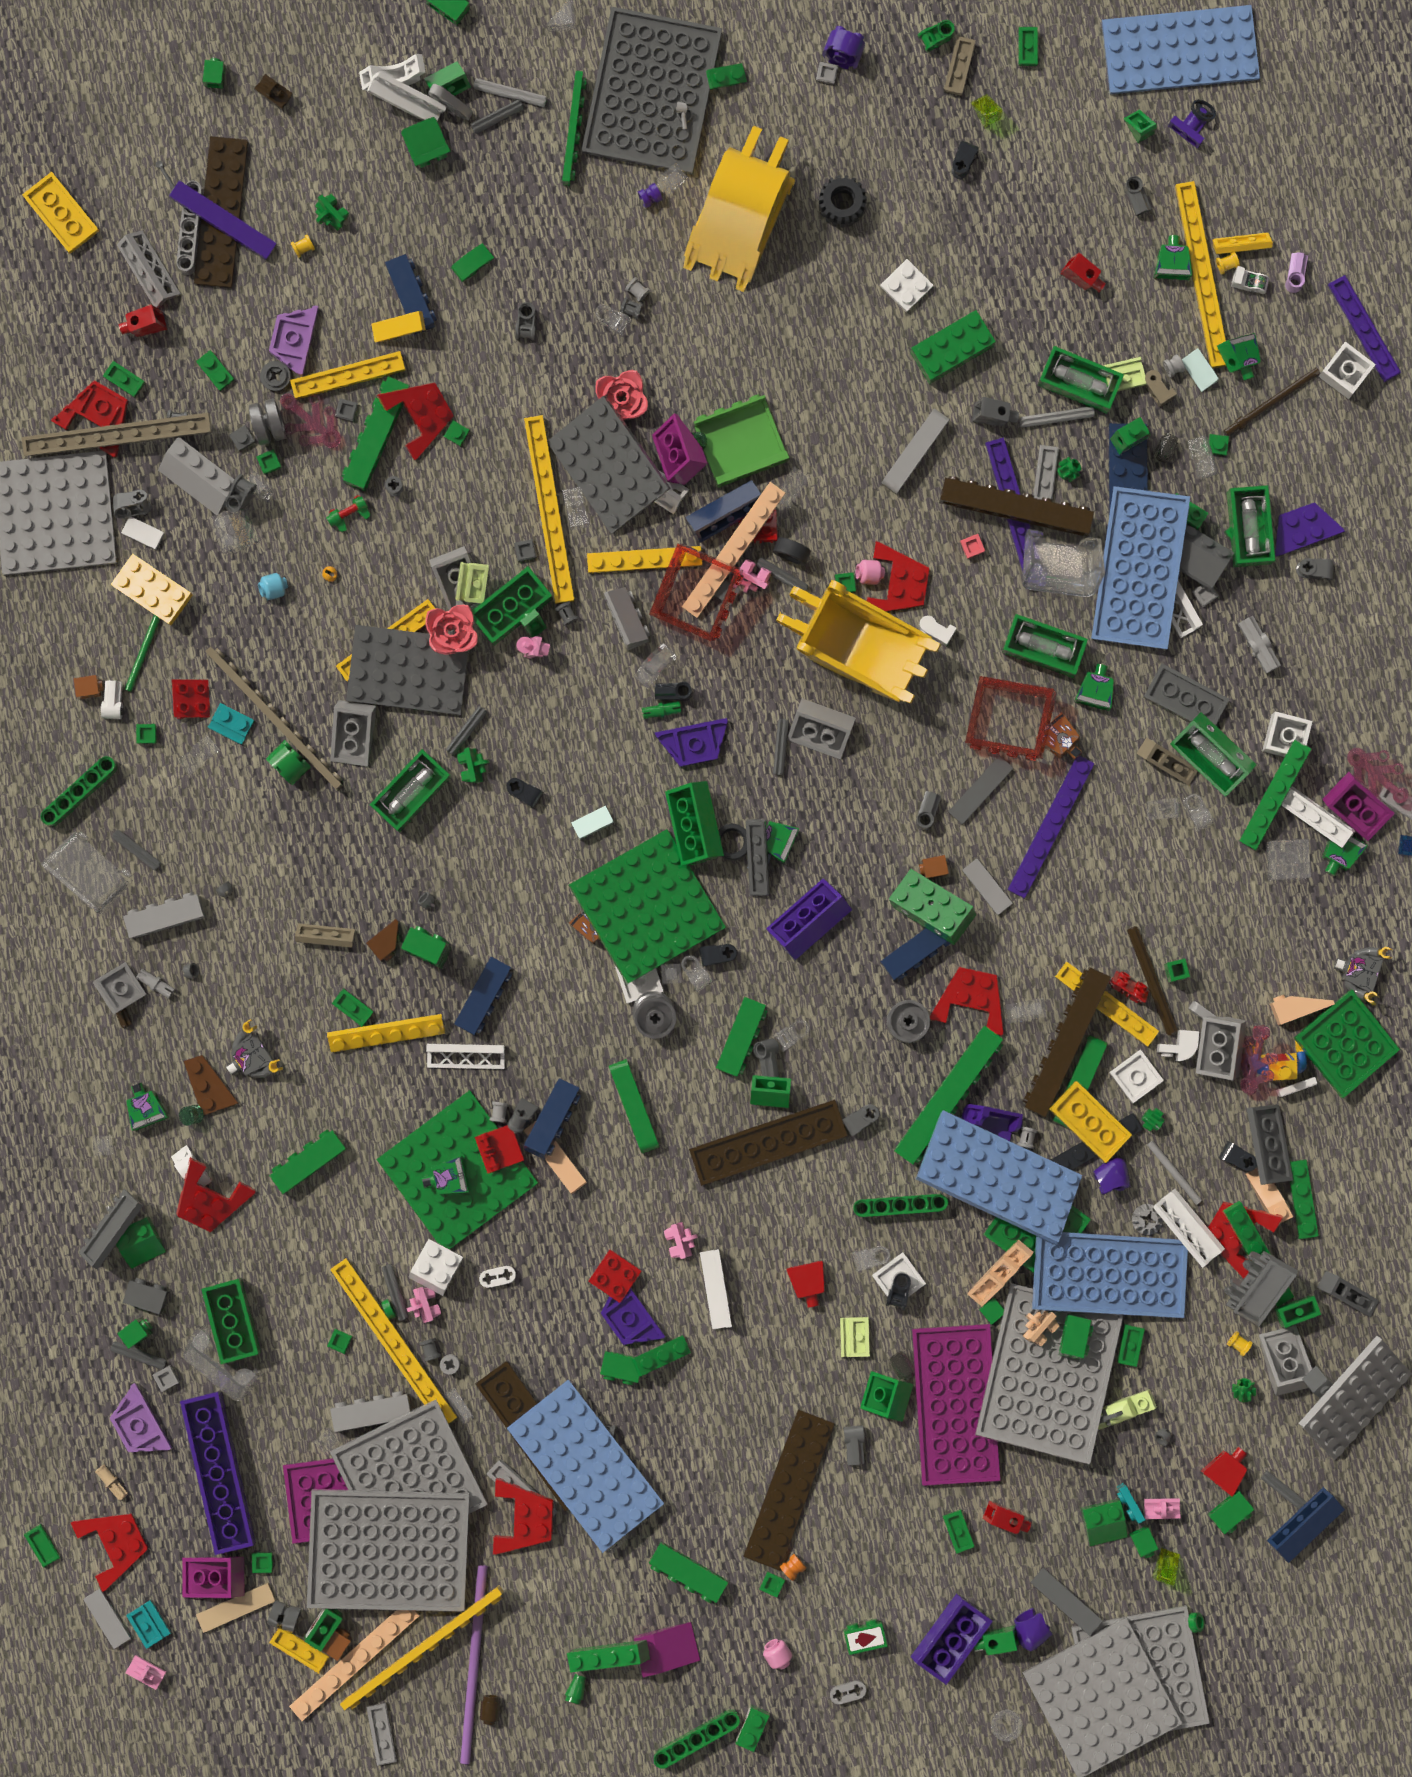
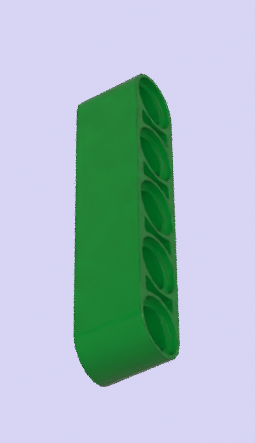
(69, 793)
(1087, 1066)
(633, 1106)
(909, 1205)
(690, 1746)

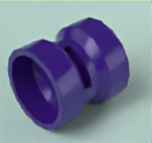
(650, 195)

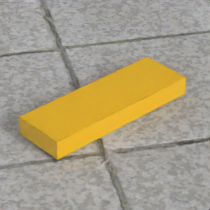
(1242, 243)
(398, 326)
(299, 1650)

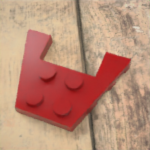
(97, 405)
(427, 410)
(906, 582)
(975, 991)
(204, 1206)
(1226, 1236)
(531, 1518)
(120, 1539)

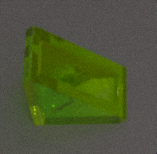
(987, 110)
(1166, 1567)

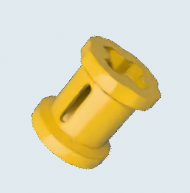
(302, 246)
(1227, 262)
(1239, 1343)

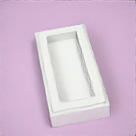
(142, 532)
(1296, 1087)

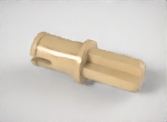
(111, 1482)

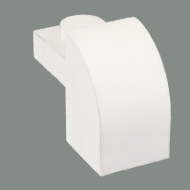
(1186, 1045)
(181, 1163)

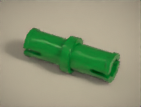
(661, 710)

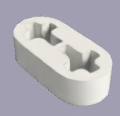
(499, 1281)

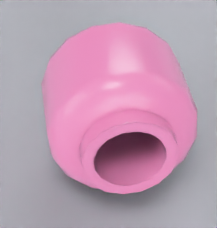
(869, 572)
(777, 1654)

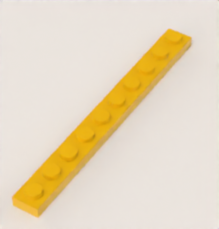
(1201, 271)
(549, 509)
(390, 1337)
(416, 1653)

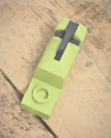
(1126, 1408)

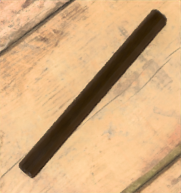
(1152, 980)

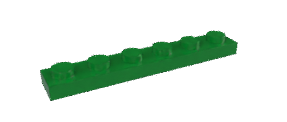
(575, 121)
(1275, 794)
(1250, 1237)

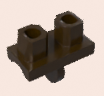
(273, 91)

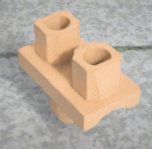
(1038, 1324)

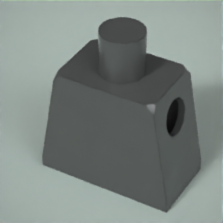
(987, 412)

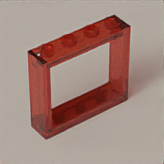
(667, 584)
(1020, 688)

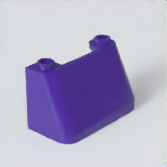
(993, 1120)

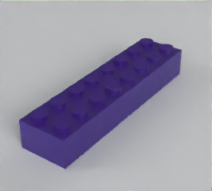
(218, 1472)

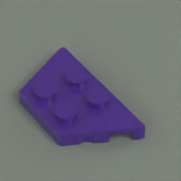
(1303, 528)
(694, 742)
(630, 1320)

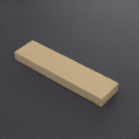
(235, 1607)

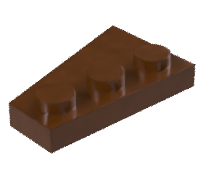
(207, 1086)

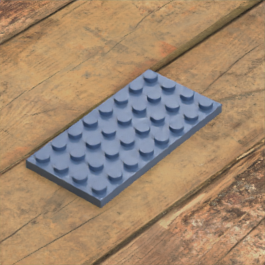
(1180, 49)
(1140, 567)
(999, 1177)
(1111, 1275)
(585, 1466)

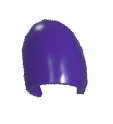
(1113, 1175)
(1031, 1629)

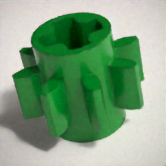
(1069, 469)
(1152, 1119)
(1244, 1390)

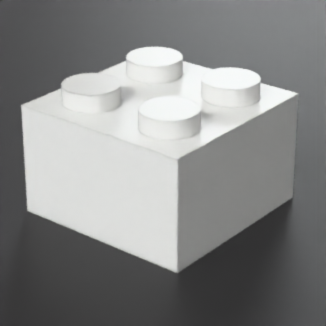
(1347, 370)
(1283, 731)
(435, 1267)

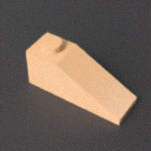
(1295, 1007)
(1269, 1196)

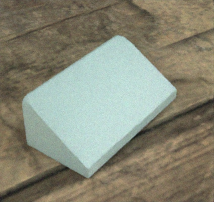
(1200, 370)
(592, 822)

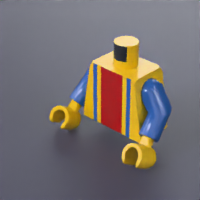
(1288, 1064)

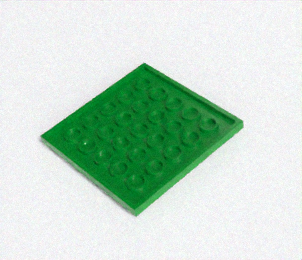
(646, 906)
(442, 1138)

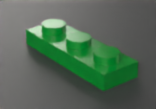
(661, 1355)

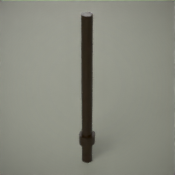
(1241, 422)

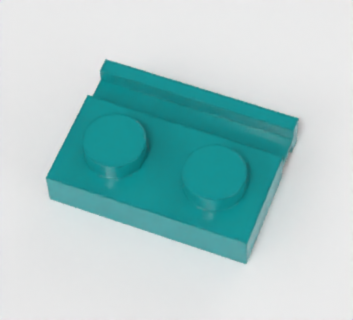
(231, 723)
(1126, 1497)
(148, 1624)

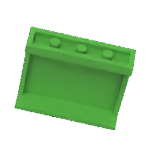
(741, 440)

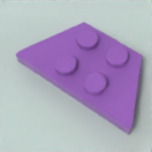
(293, 338)
(137, 1424)

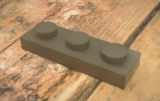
(959, 65)
(324, 935)

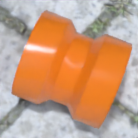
(793, 1567)

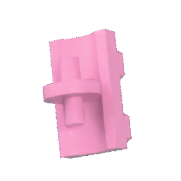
(760, 579)
(532, 647)
(683, 1240)
(427, 1313)
(1162, 1508)
(145, 1672)

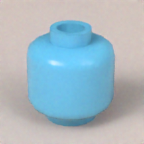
(272, 586)

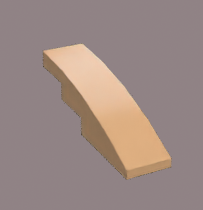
(563, 1167)
(1000, 1273)

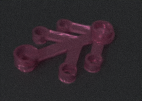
(312, 423)
(1375, 772)
(1250, 1082)

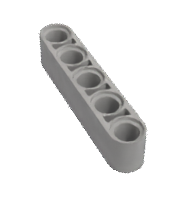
(189, 237)
(915, 451)

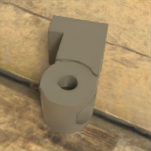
(1158, 389)

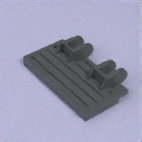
(110, 1229)
(1259, 1290)

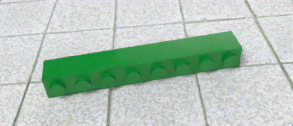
(949, 1093)

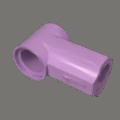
(1296, 271)

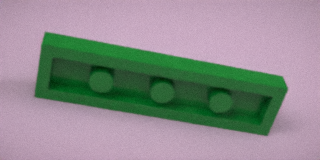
(1303, 1200)

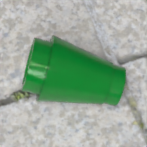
(575, 1691)

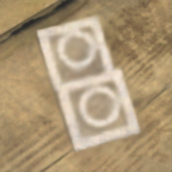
(1203, 457)

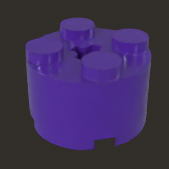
(844, 48)

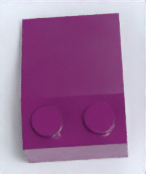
(678, 451)
(1358, 806)
(213, 1577)
(669, 1648)

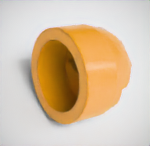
(327, 577)

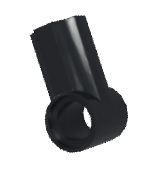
(670, 691)

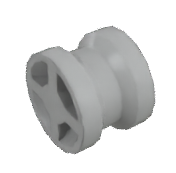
(1174, 366)
(452, 1361)

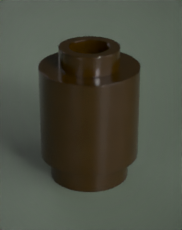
(490, 1709)

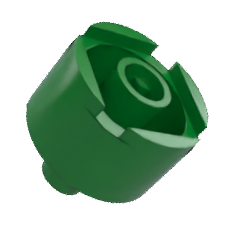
(288, 762)

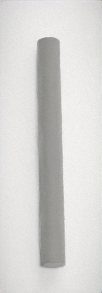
(1174, 1172)

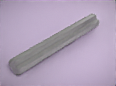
(510, 92)
(1059, 416)

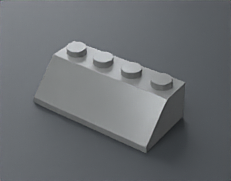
(196, 475)

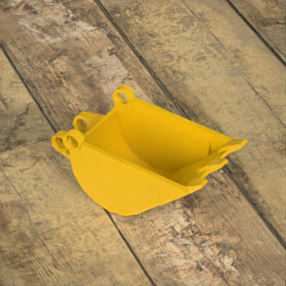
(740, 211)
(860, 641)

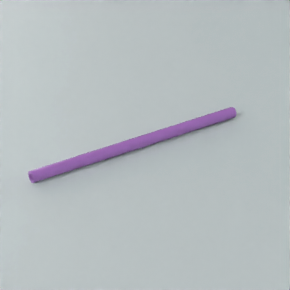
(473, 1669)

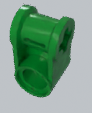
(933, 37)

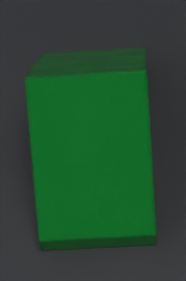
(1140, 125)

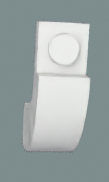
(405, 72)

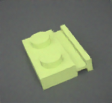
(1133, 374)
(472, 582)
(854, 1337)

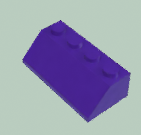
(809, 919)
(951, 1639)

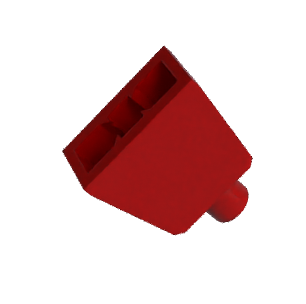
(1076, 271)
(146, 321)
(807, 1281)
(1227, 1470)
(1003, 1516)

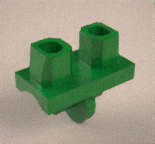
(327, 212)
(475, 765)

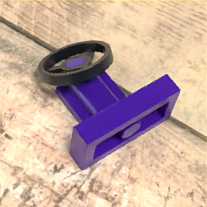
(1193, 123)

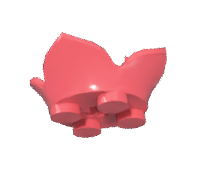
(627, 384)
(457, 618)

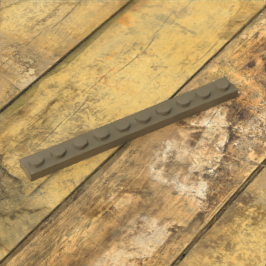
(116, 434)
(256, 697)

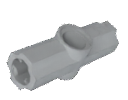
(1259, 644)

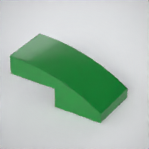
(472, 262)

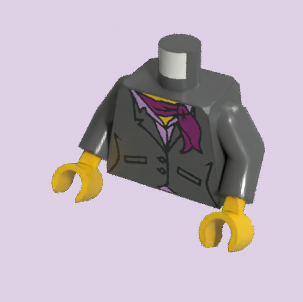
(1362, 971)
(251, 1055)

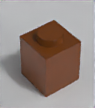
(88, 687)
(933, 867)
(337, 1643)

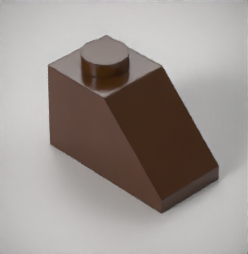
(385, 942)

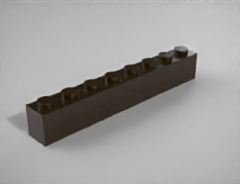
(1016, 507)
(1066, 1042)

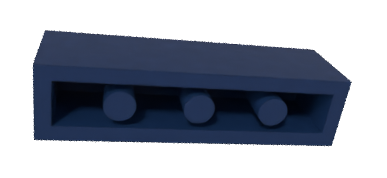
(408, 289)
(723, 511)
(912, 953)
(483, 995)
(552, 1119)
(1305, 1525)

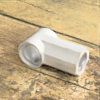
(112, 702)

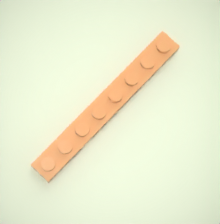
(734, 549)
(352, 1662)

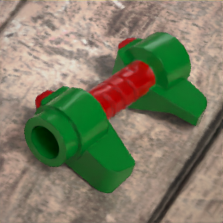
(336, 517)

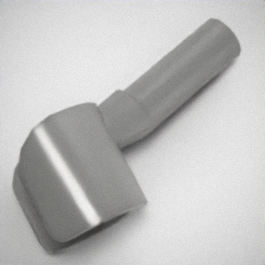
(682, 108)

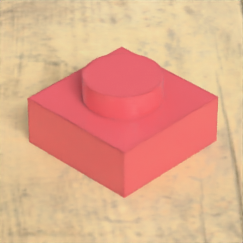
(972, 546)

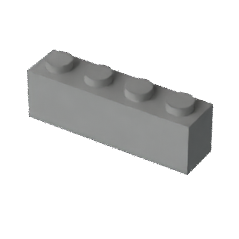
(164, 916)
(370, 1412)

